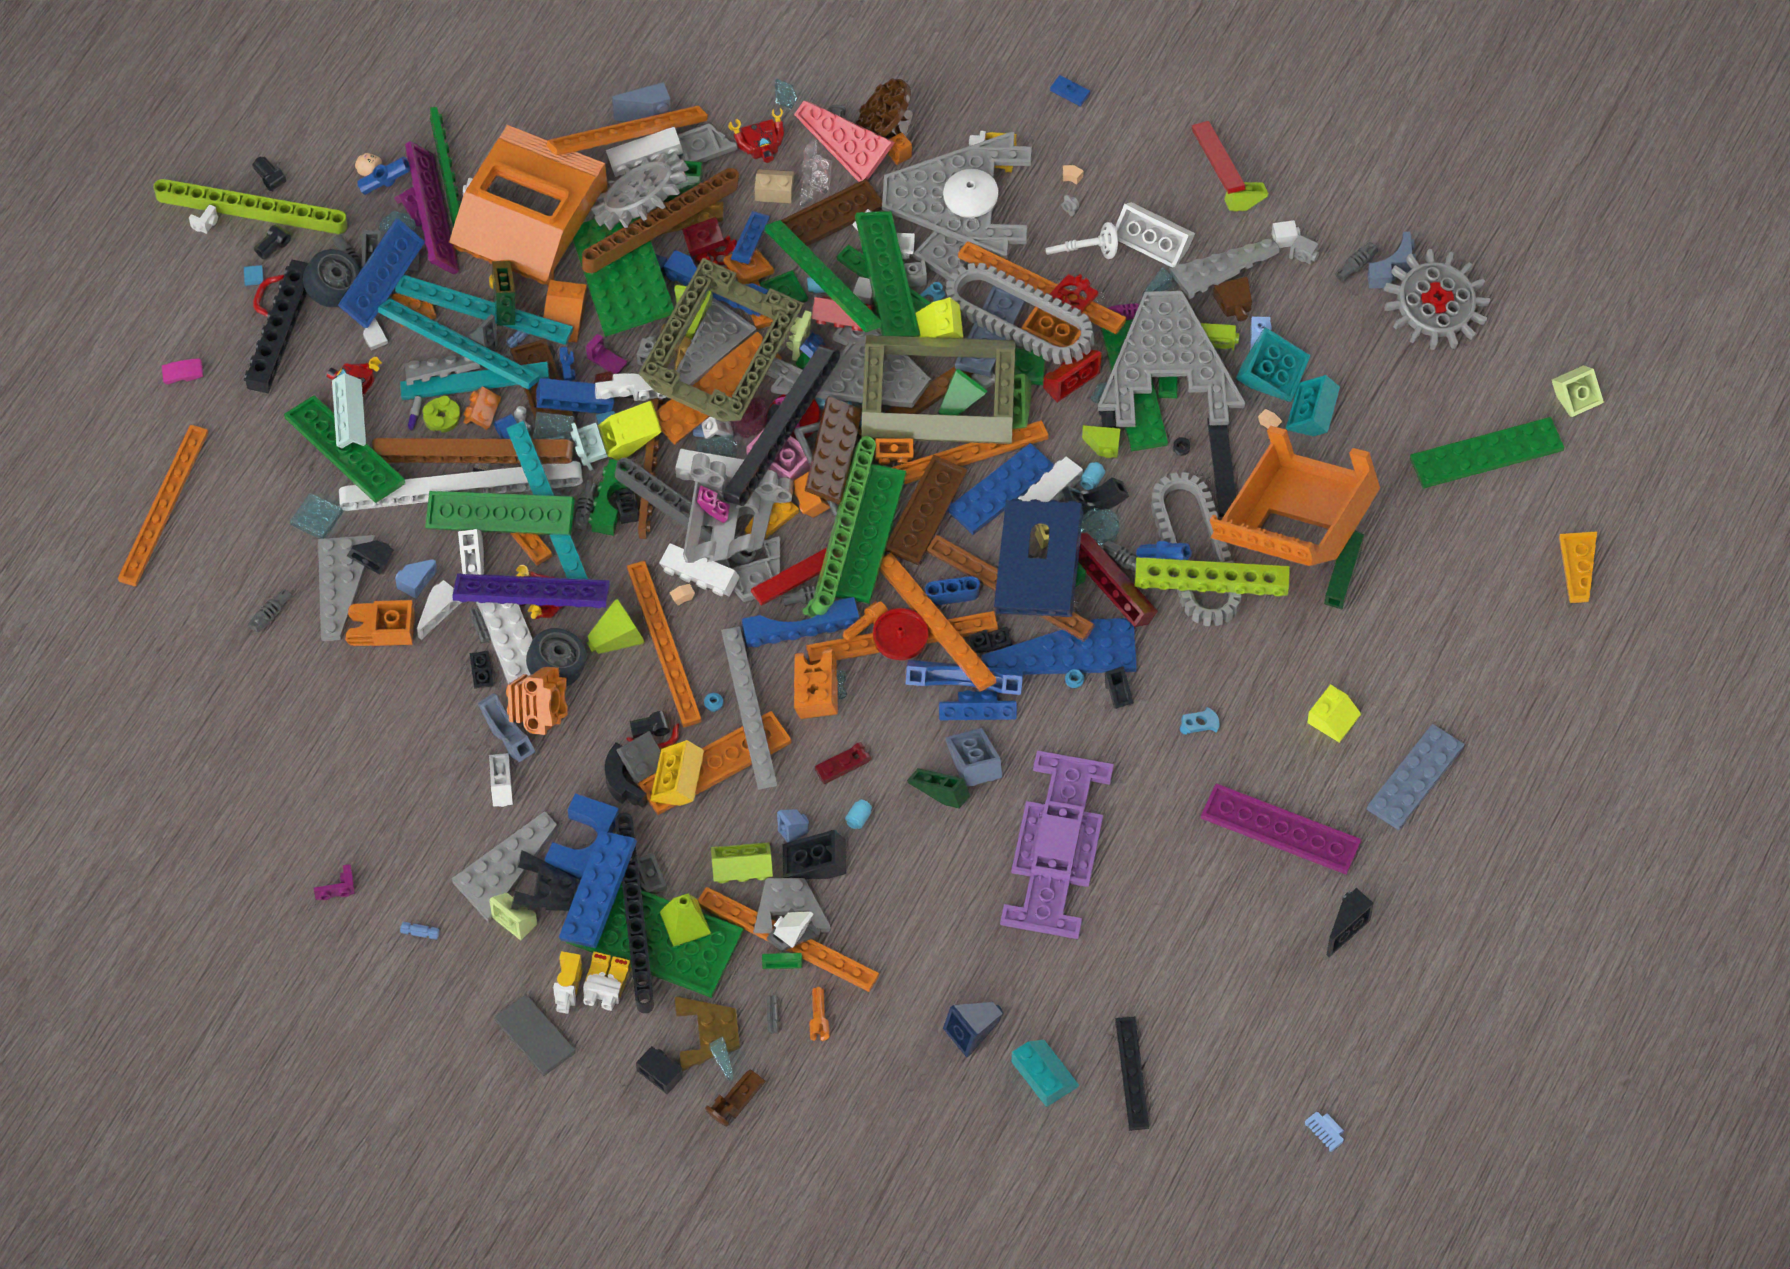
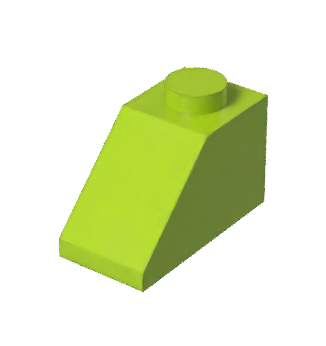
(1247, 198)
(1102, 440)

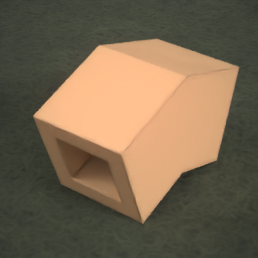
(1072, 173)
(1269, 418)
(682, 594)

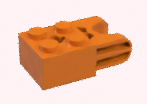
(382, 623)
(816, 686)

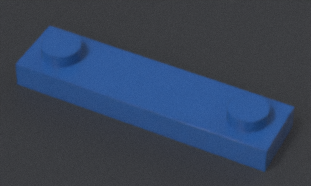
(750, 237)

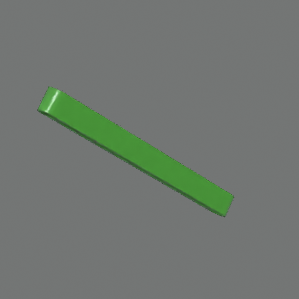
(842, 532)

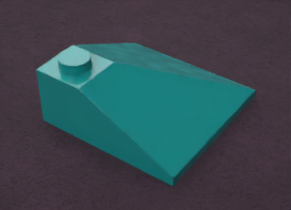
(1273, 366)

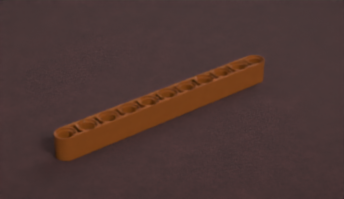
(660, 220)
(467, 450)

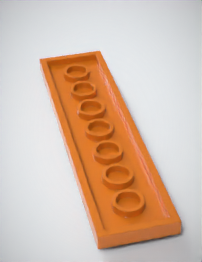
(679, 420)
(725, 758)

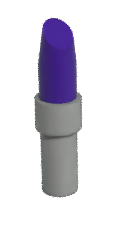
(414, 412)

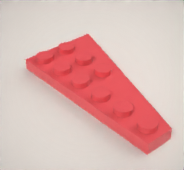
(849, 143)

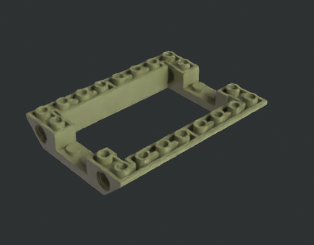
(722, 282)
(938, 427)

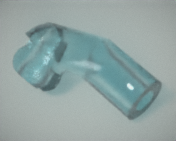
(1097, 394)
(841, 677)

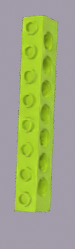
(1219, 570)

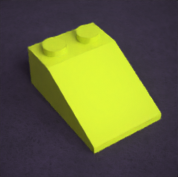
(940, 320)

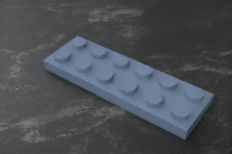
(1003, 306)
(1415, 777)

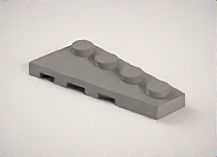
(441, 367)

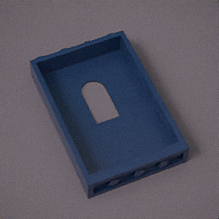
(1037, 584)

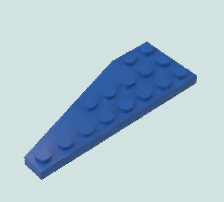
(1106, 648)

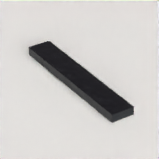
(1222, 466)
(1132, 1073)

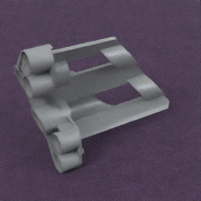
(760, 504)

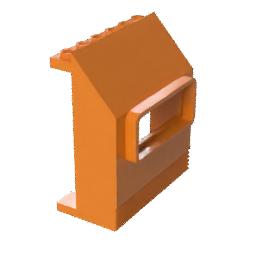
(510, 232)
(1300, 491)

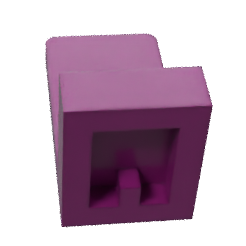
(410, 204)
(603, 357)
(342, 889)

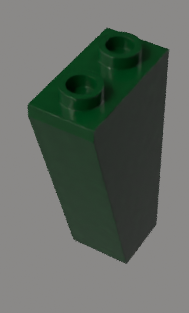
(503, 292)
(1344, 571)

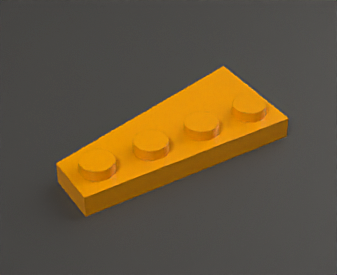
(1578, 562)

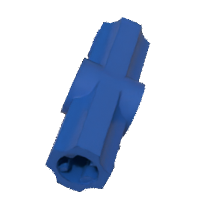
(384, 175)
(1165, 550)

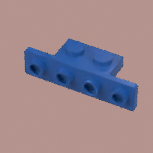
(978, 707)

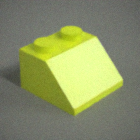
(1333, 713)

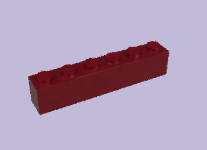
(1114, 583)

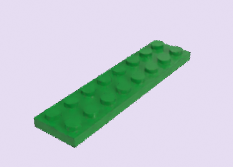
(887, 274)
(1149, 426)
(1486, 452)
(356, 461)
(500, 513)
(871, 533)

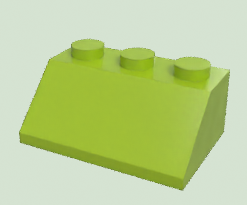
(741, 862)

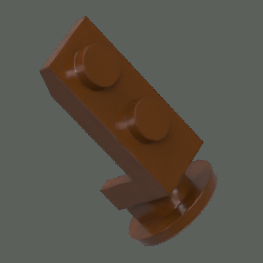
(736, 1099)

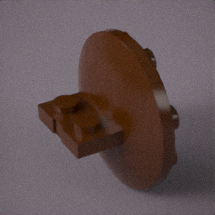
(887, 109)

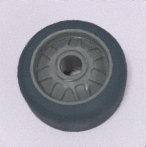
(330, 276)
(557, 649)

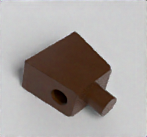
(1234, 298)

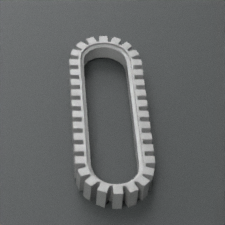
(1031, 296)
(1220, 548)

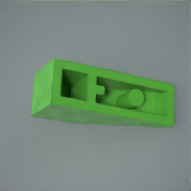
(1021, 401)

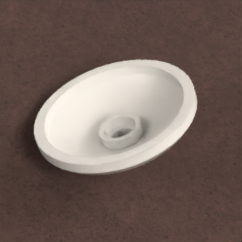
(970, 201)

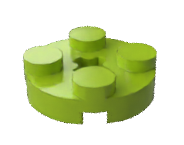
(440, 423)

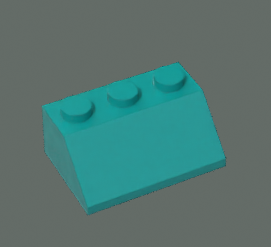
(1313, 406)
(1043, 1071)

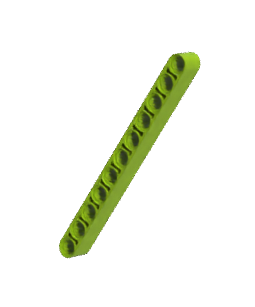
(279, 210)

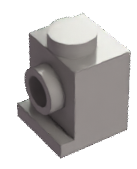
(1304, 250)
(916, 273)
(645, 348)

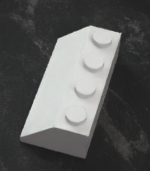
(1153, 234)

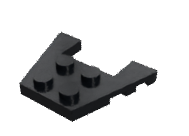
(553, 886)

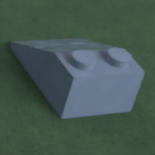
(641, 103)
(974, 757)

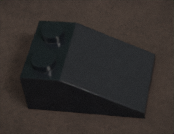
(815, 856)
(1351, 918)

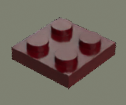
(703, 236)

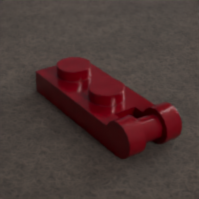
(842, 763)

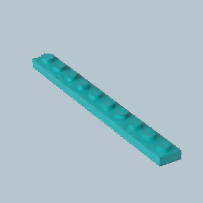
(481, 308)
(458, 343)
(540, 486)

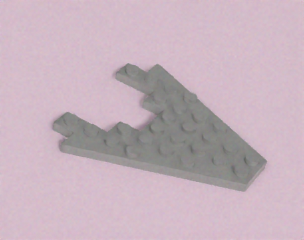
(919, 198)
(1166, 343)
(901, 383)

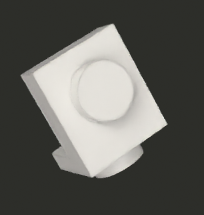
(206, 221)
(906, 244)

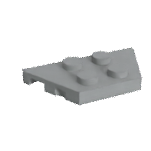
(704, 144)

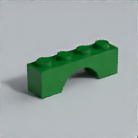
(605, 517)

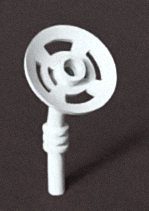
(1107, 240)

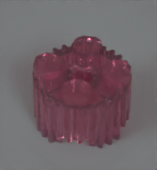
(753, 419)

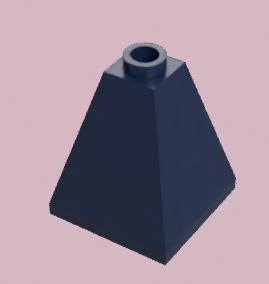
(971, 1024)

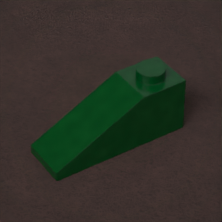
(941, 787)

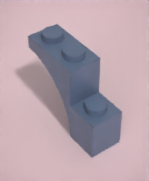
(1380, 272)
(514, 739)

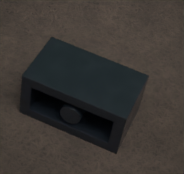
(659, 1069)

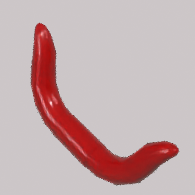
(260, 291)
(674, 737)

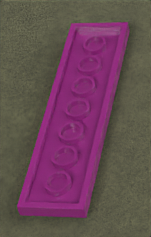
(431, 207)
(1281, 829)

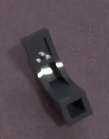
(1102, 497)
(616, 783)

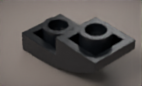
(990, 641)
(481, 669)

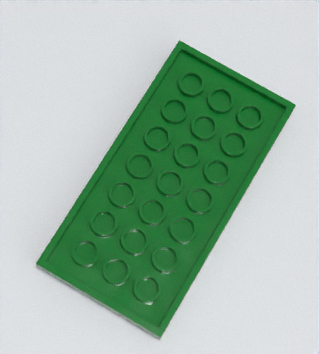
(628, 289)
(692, 965)

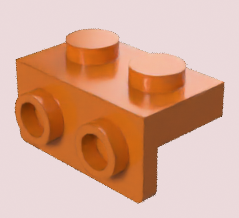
(482, 407)

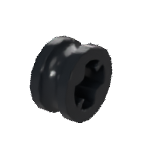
(1185, 442)

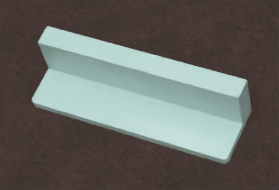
(348, 410)

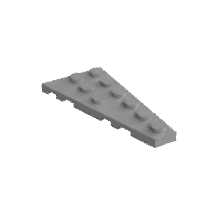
(1220, 267)
(497, 870)

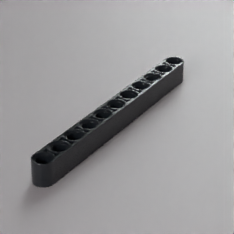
(781, 425)
(636, 938)

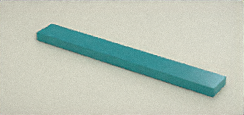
(464, 382)

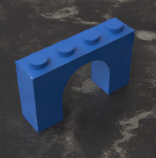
(589, 812)

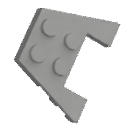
(758, 571)
(783, 894)

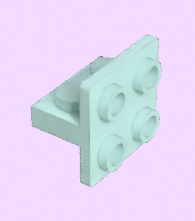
(589, 444)

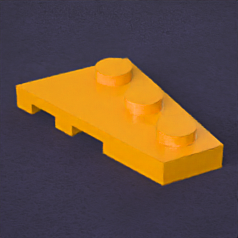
(780, 514)

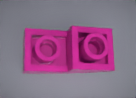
(182, 370)
(716, 508)

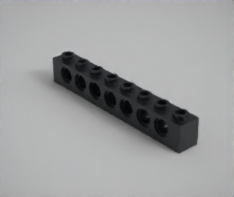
(287, 319)

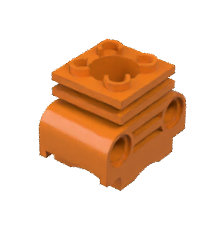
(537, 700)

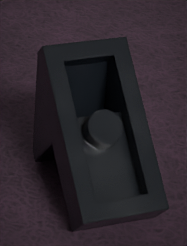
(1118, 687)

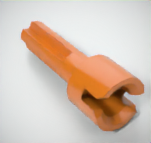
(870, 616)
(819, 1024)

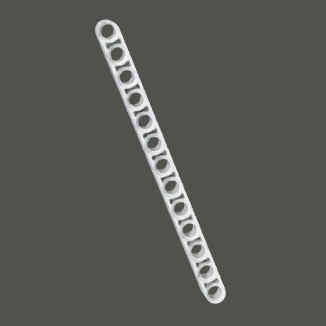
(490, 481)

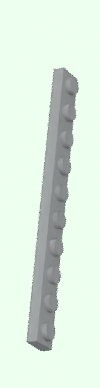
(749, 708)

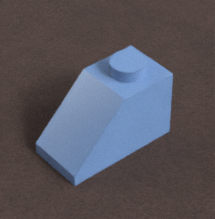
(415, 577)
(792, 824)

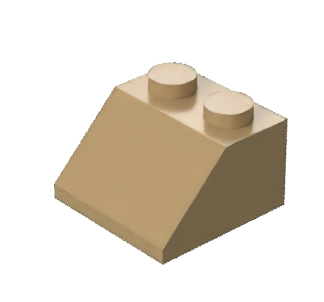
(774, 186)

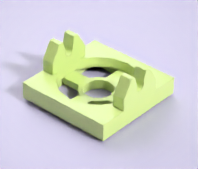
(802, 329)

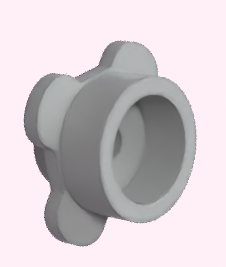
(1070, 205)

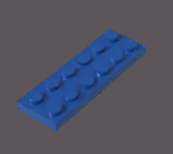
(381, 273)
(1007, 482)
(597, 889)

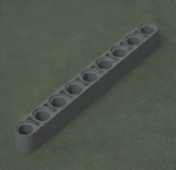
(664, 494)

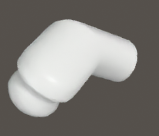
(519, 416)

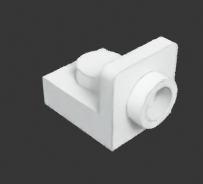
(713, 426)

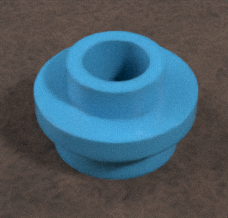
(1074, 673)
(713, 706)

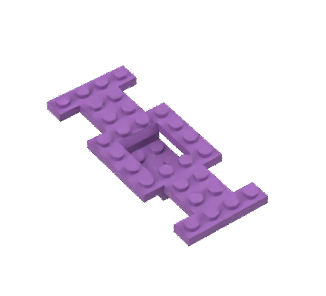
(1049, 844)

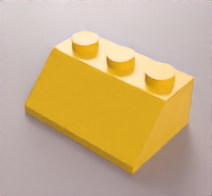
(677, 774)

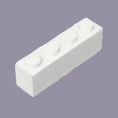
(649, 147)
(685, 459)
(1051, 484)
(703, 573)

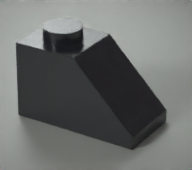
(371, 555)

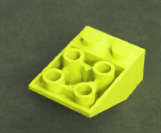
(629, 430)

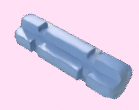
(517, 337)
(419, 930)

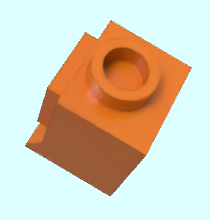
(901, 149)

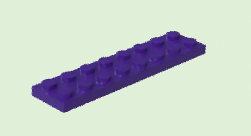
(531, 590)

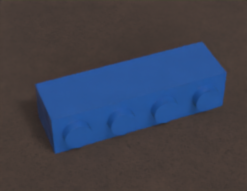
(571, 396)

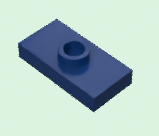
(1070, 90)

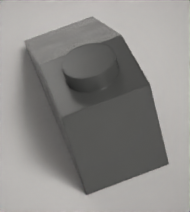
(486, 334)

